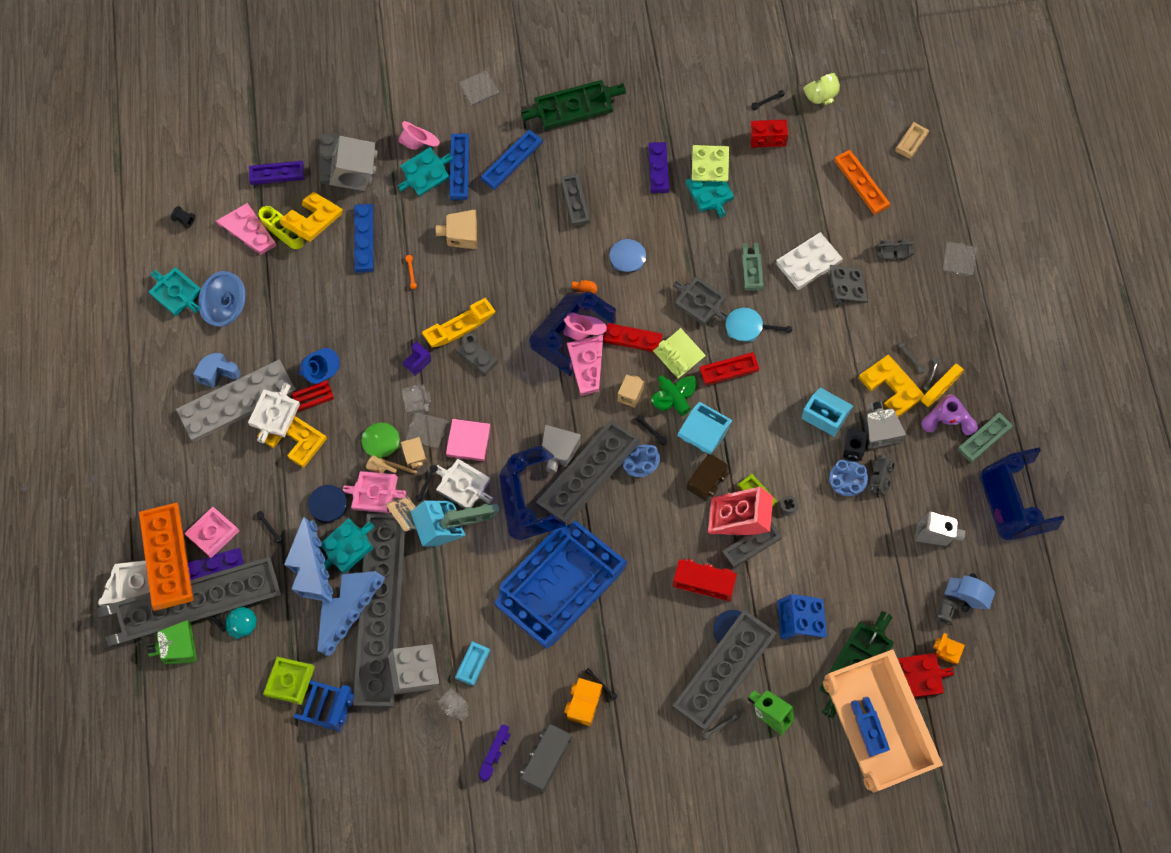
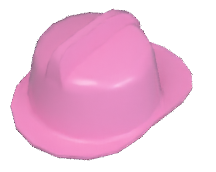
(416, 138)
(581, 326)

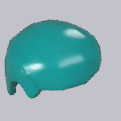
(240, 622)

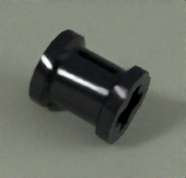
(182, 217)

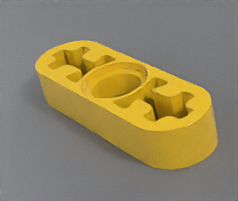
(942, 385)

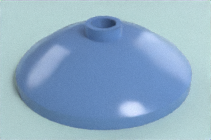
(221, 298)

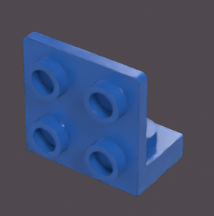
(801, 616)

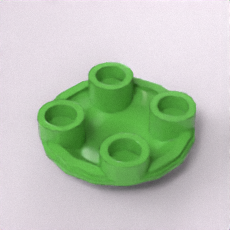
(380, 440)

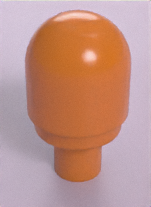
(584, 286)

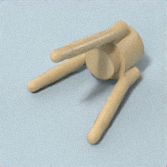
(379, 465)

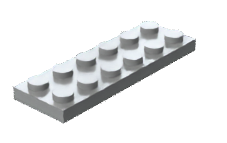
(232, 401)

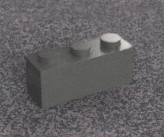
(545, 758)

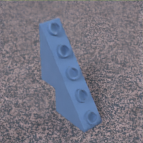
(308, 563)
(344, 611)

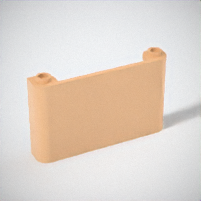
(903, 725)

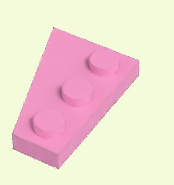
(248, 228)
(586, 363)

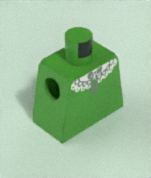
(174, 644)
(772, 710)

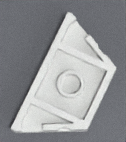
(125, 582)

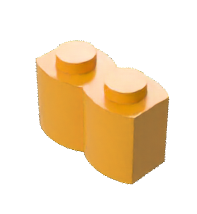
(584, 701)

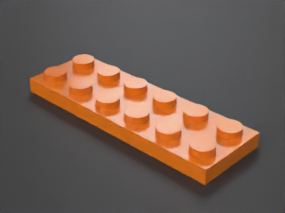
(165, 556)

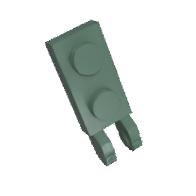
(752, 268)

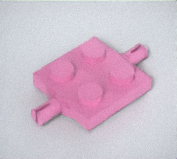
(374, 491)

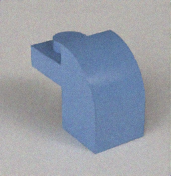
(212, 367)
(972, 590)

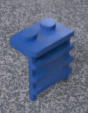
(338, 711)

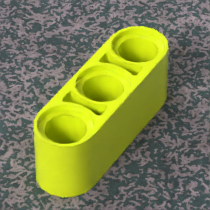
(273, 224)

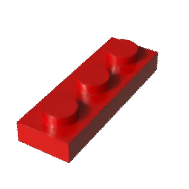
(632, 337)
(729, 369)

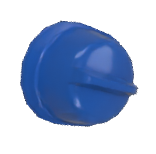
(319, 365)

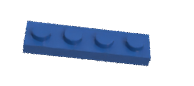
(511, 159)
(459, 167)
(363, 238)

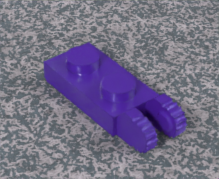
(494, 755)

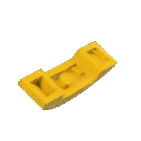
(460, 325)

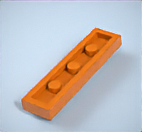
(862, 182)

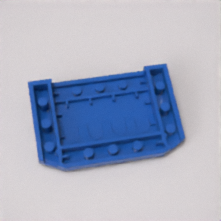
(558, 582)

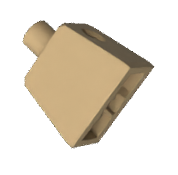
(460, 229)

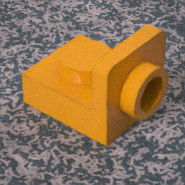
(948, 649)

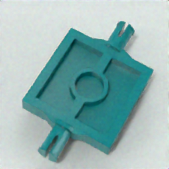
(425, 171)
(710, 195)
(175, 291)
(347, 545)

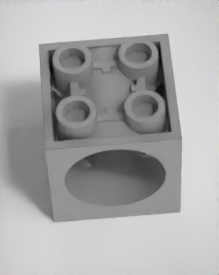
(353, 163)

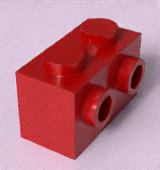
(768, 133)

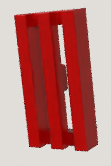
(310, 395)

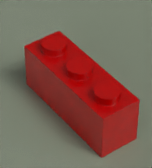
(704, 579)

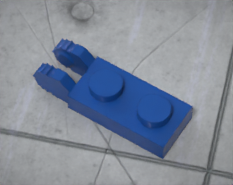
(870, 727)

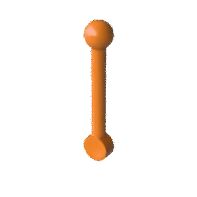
(409, 259)

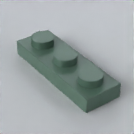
(985, 437)
(469, 516)

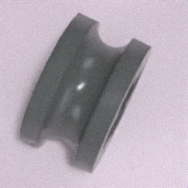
(794, 504)

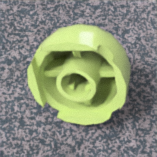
(823, 90)

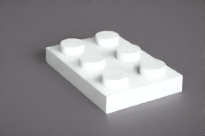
(809, 261)

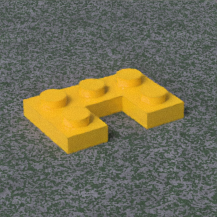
(323, 215)
(888, 371)
(308, 441)

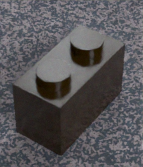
(707, 477)

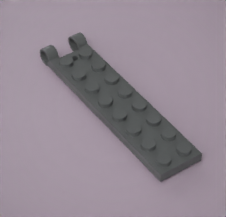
(211, 596)

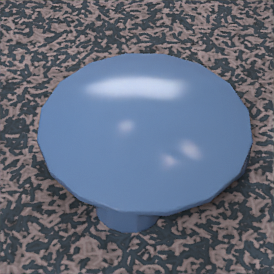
(627, 255)
(642, 461)
(848, 478)

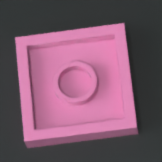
(468, 440)
(211, 532)

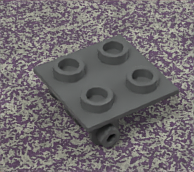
(847, 284)

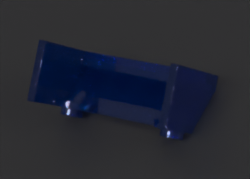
(546, 337)
(1005, 502)
(521, 520)

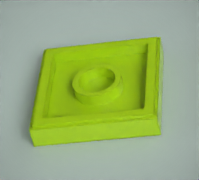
(289, 680)

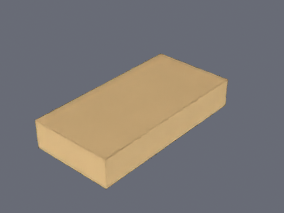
(912, 140)

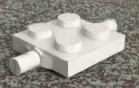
(274, 413)
(463, 484)

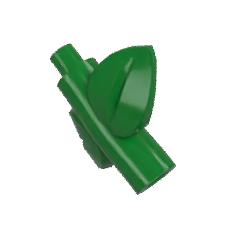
(674, 394)

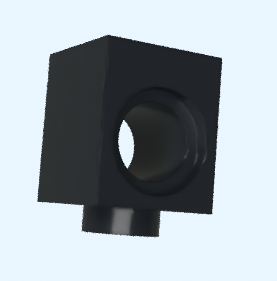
(858, 438)

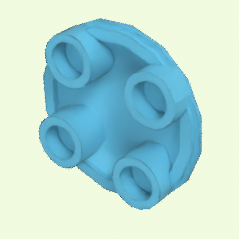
(744, 324)

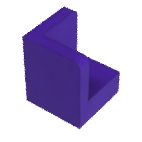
(418, 359)

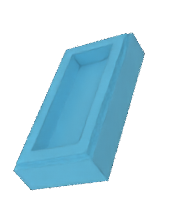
(472, 663)

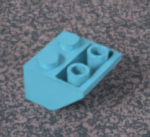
(826, 411)
(705, 428)
(427, 520)

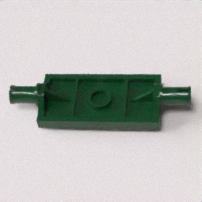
(573, 104)
(862, 645)

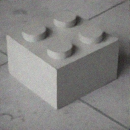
(413, 669)

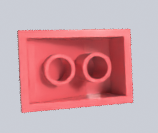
(741, 513)

